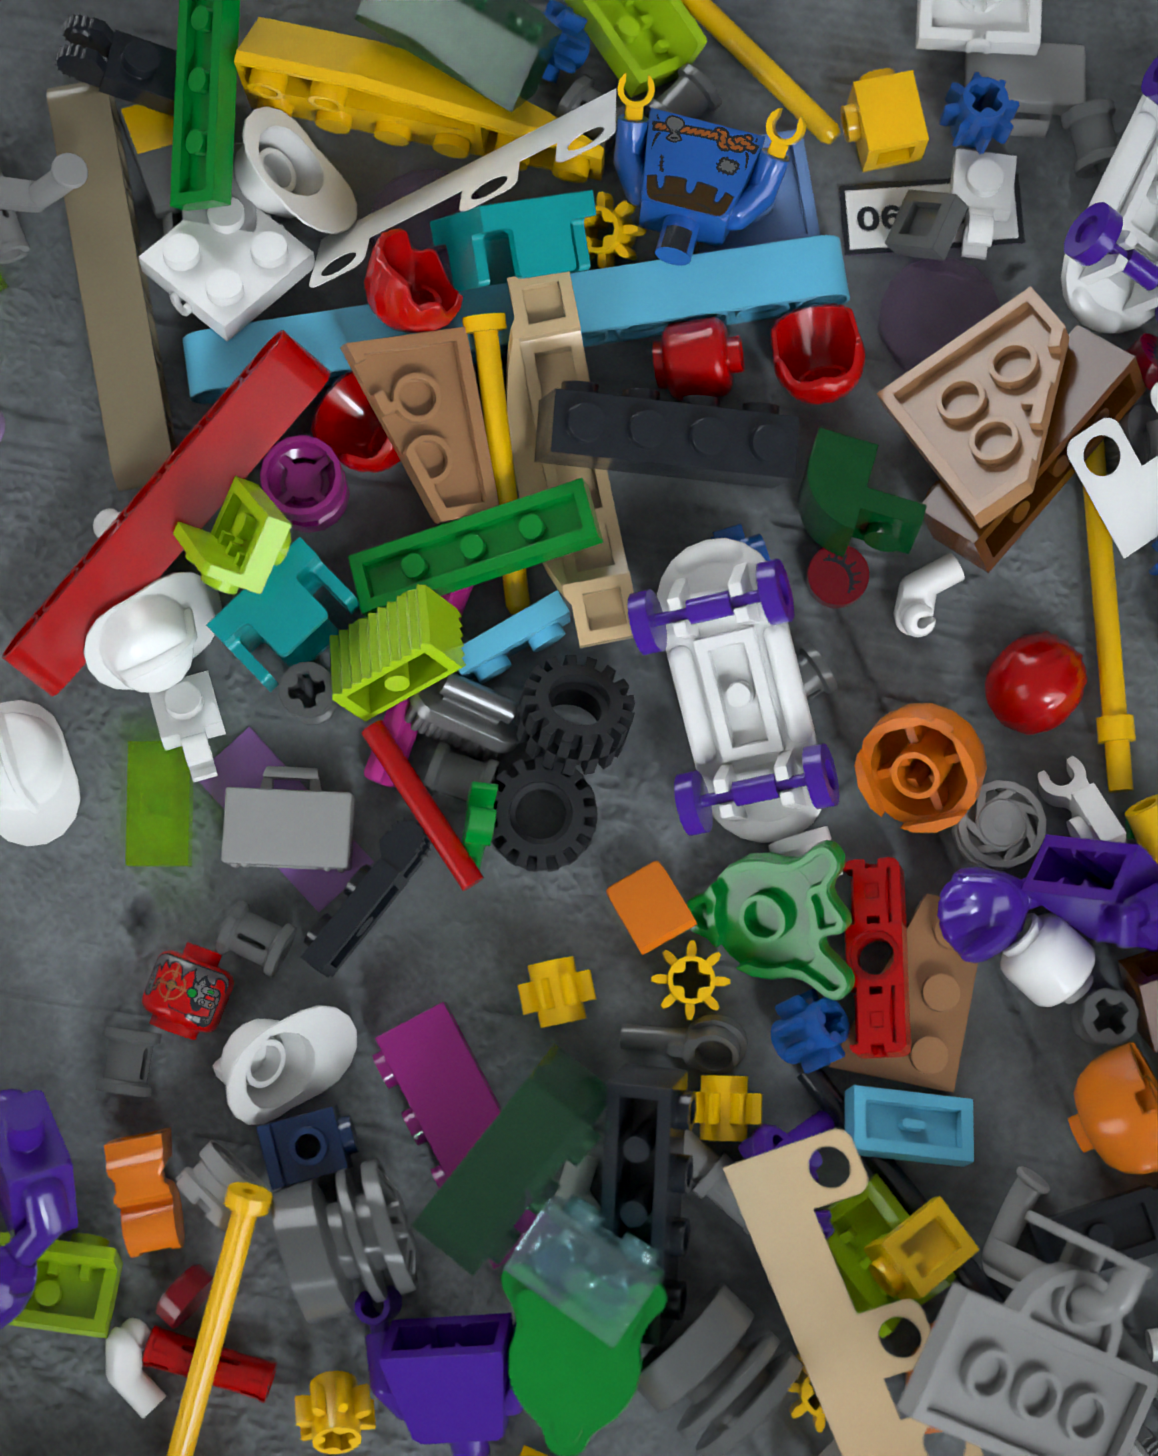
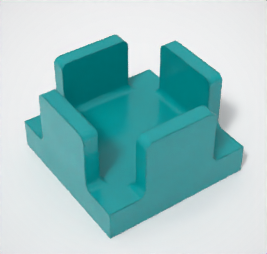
(516, 239)
(284, 614)

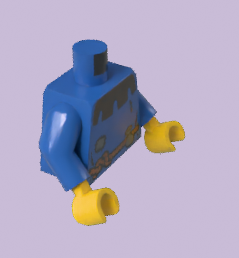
(695, 174)

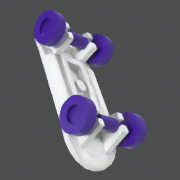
(1113, 243)
(739, 692)

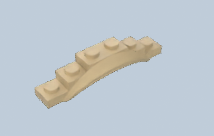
(542, 354)

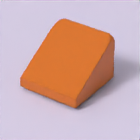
(650, 907)

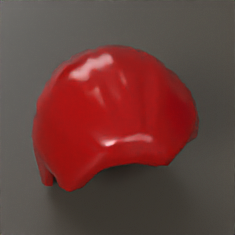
(409, 286)
(818, 352)
(352, 428)
(1035, 683)

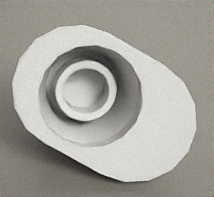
(289, 175)
(153, 634)
(35, 776)
(285, 1062)

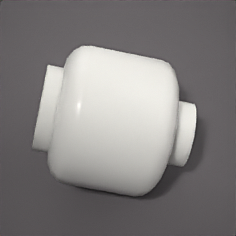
(1049, 961)

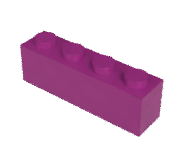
(444, 1089)

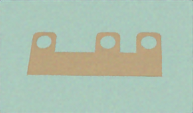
(832, 1339)

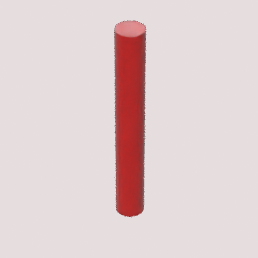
(422, 805)

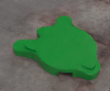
(777, 917)
(567, 1373)

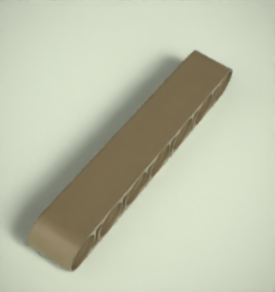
(113, 286)

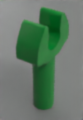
(479, 819)

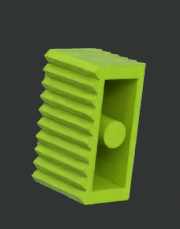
(395, 652)

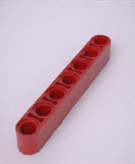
(184, 490)

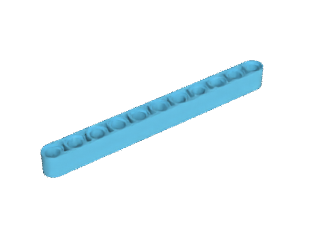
(610, 304)

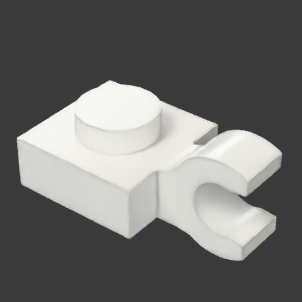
(987, 188)
(188, 718)
(1090, 812)

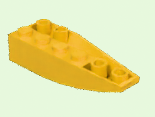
(391, 93)

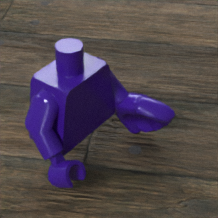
(1092, 884)
(34, 1193)
(442, 1373)

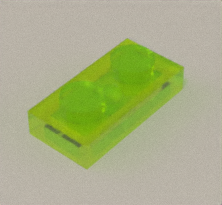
(158, 806)

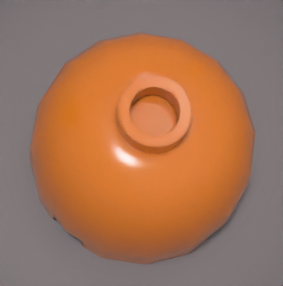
(921, 767)
(1118, 1110)

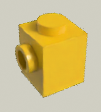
(885, 119)

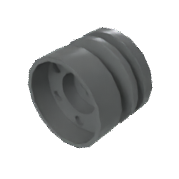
(344, 1240)
(718, 1373)

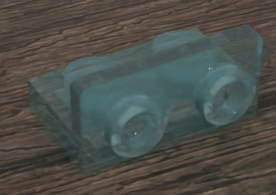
(586, 1267)

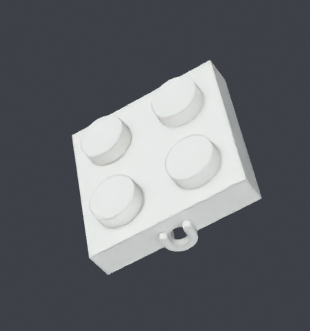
(980, 26)
(226, 271)

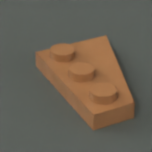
(432, 415)
(939, 1009)

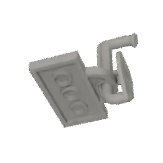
(1044, 1363)

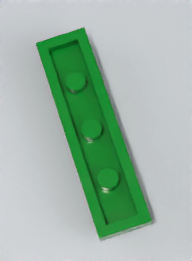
(204, 104)
(479, 546)

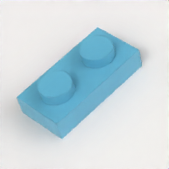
(533, 627)
(910, 1125)

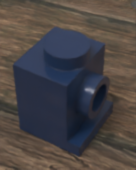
(281, 1152)

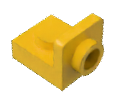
(920, 1251)

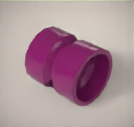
(305, 483)

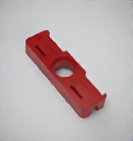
(883, 998)

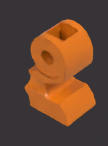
(147, 1199)

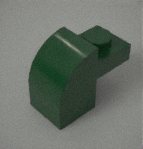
(840, 505)

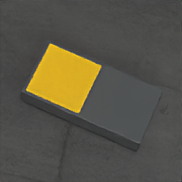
(150, 142)

